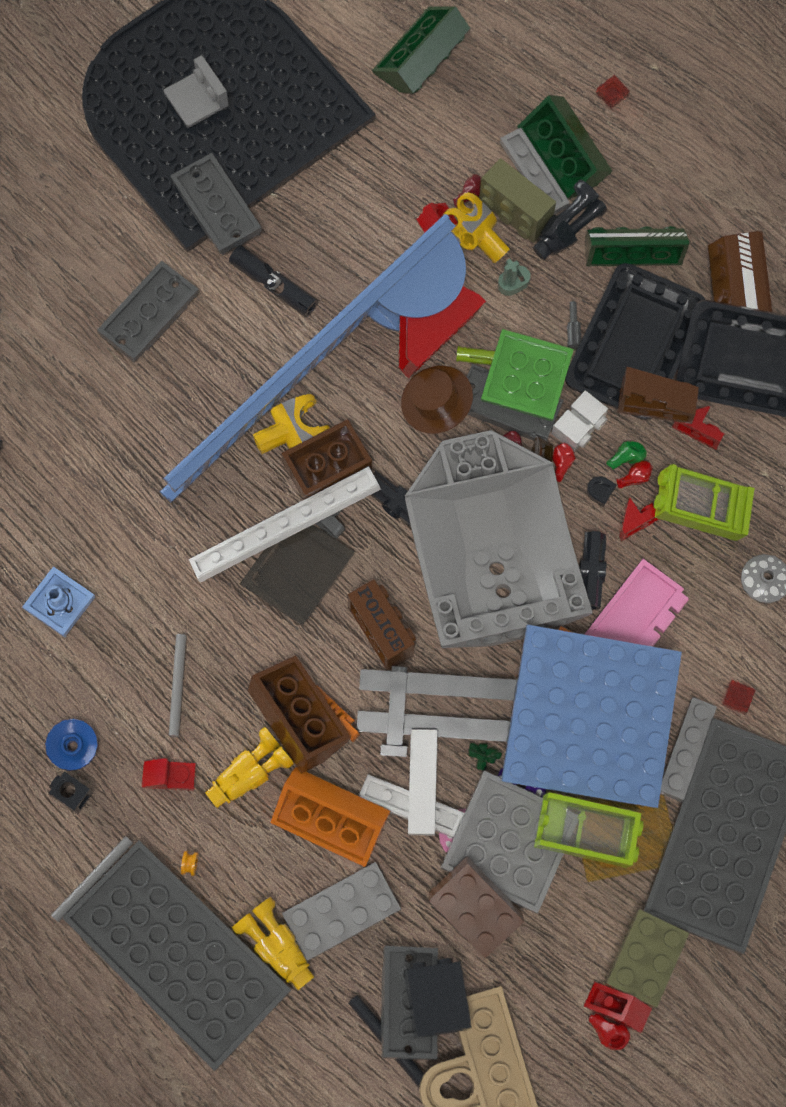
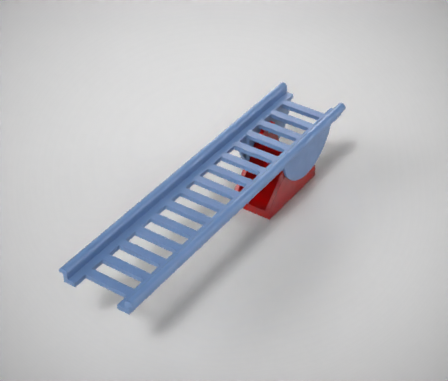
(415, 295)

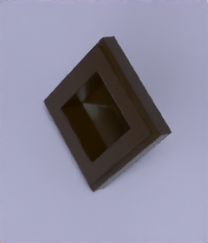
(543, 448)

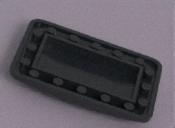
(635, 326)
(736, 356)

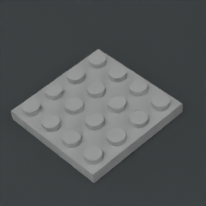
(500, 840)

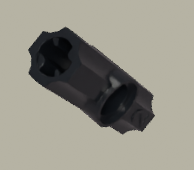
(391, 498)
(593, 566)

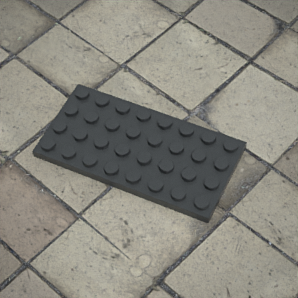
(724, 839)
(177, 955)

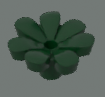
(483, 754)

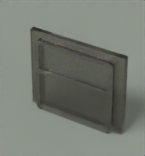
(298, 572)

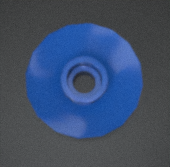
(62, 736)

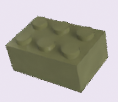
(516, 200)
(646, 958)

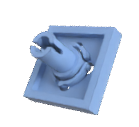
(51, 596)

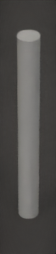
(177, 685)
(91, 879)

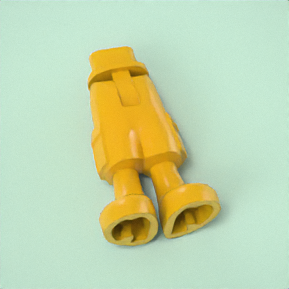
(246, 772)
(279, 947)

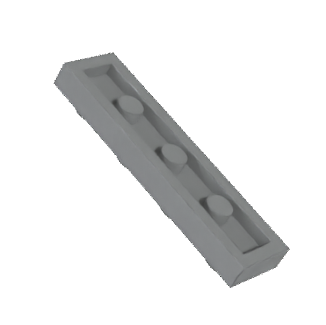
(532, 167)
(687, 749)

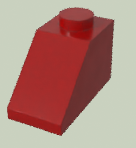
(618, 1007)

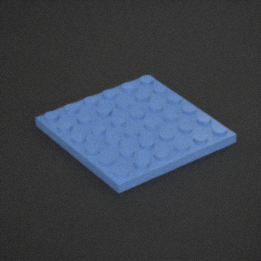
(591, 716)

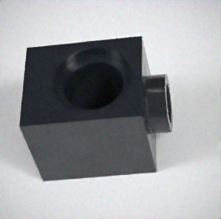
(80, 797)

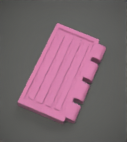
(640, 607)

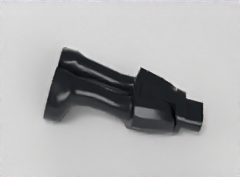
(557, 233)

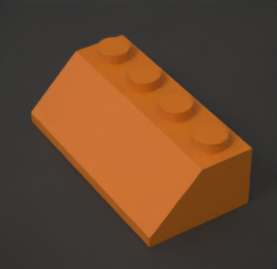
(330, 816)

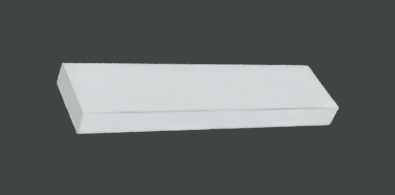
(422, 782)
(397, 801)

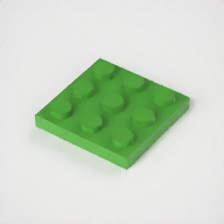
(527, 375)

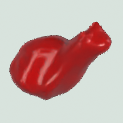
(563, 459)
(637, 475)
(610, 1034)

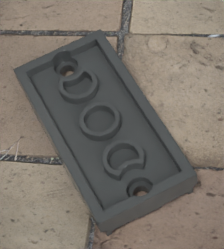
(216, 204)
(148, 311)
(507, 419)
(395, 1009)

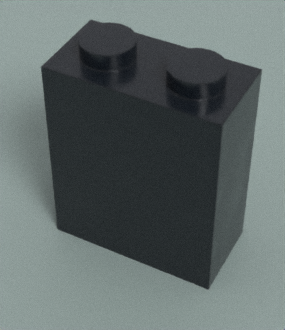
(437, 998)

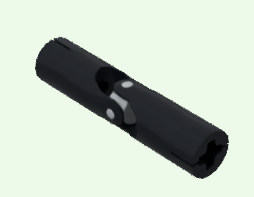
(261, 272)

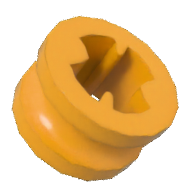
(189, 863)

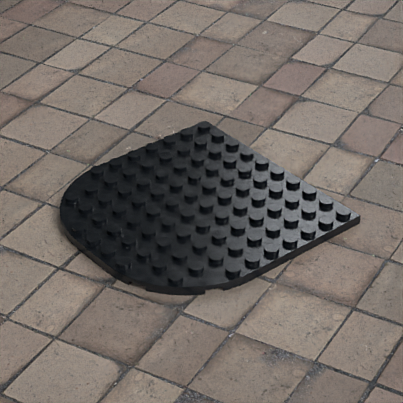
(280, 92)

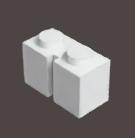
(578, 424)

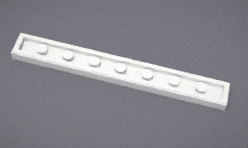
(284, 524)

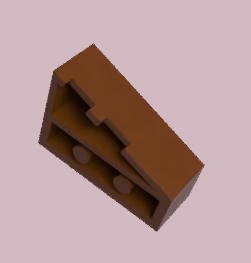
(657, 397)

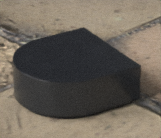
(600, 490)

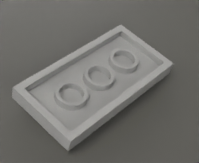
(341, 911)

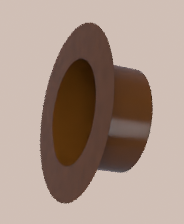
(436, 399)

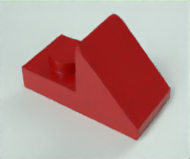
(704, 433)
(635, 521)
(168, 775)

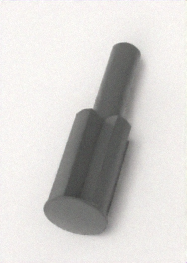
(573, 328)

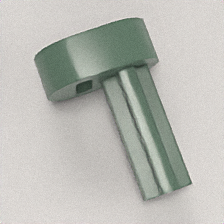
(509, 282)

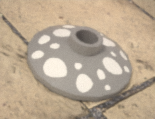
(757, 586)

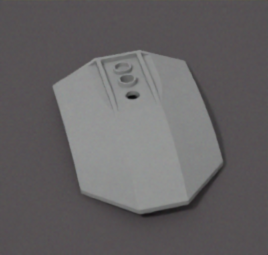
(484, 506)

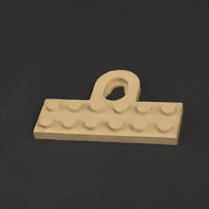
(489, 1059)

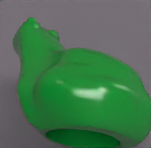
(628, 452)

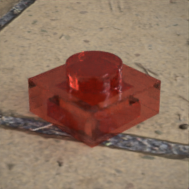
(612, 91)
(738, 697)

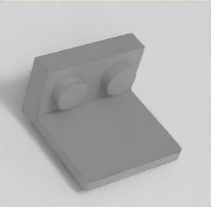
(197, 94)

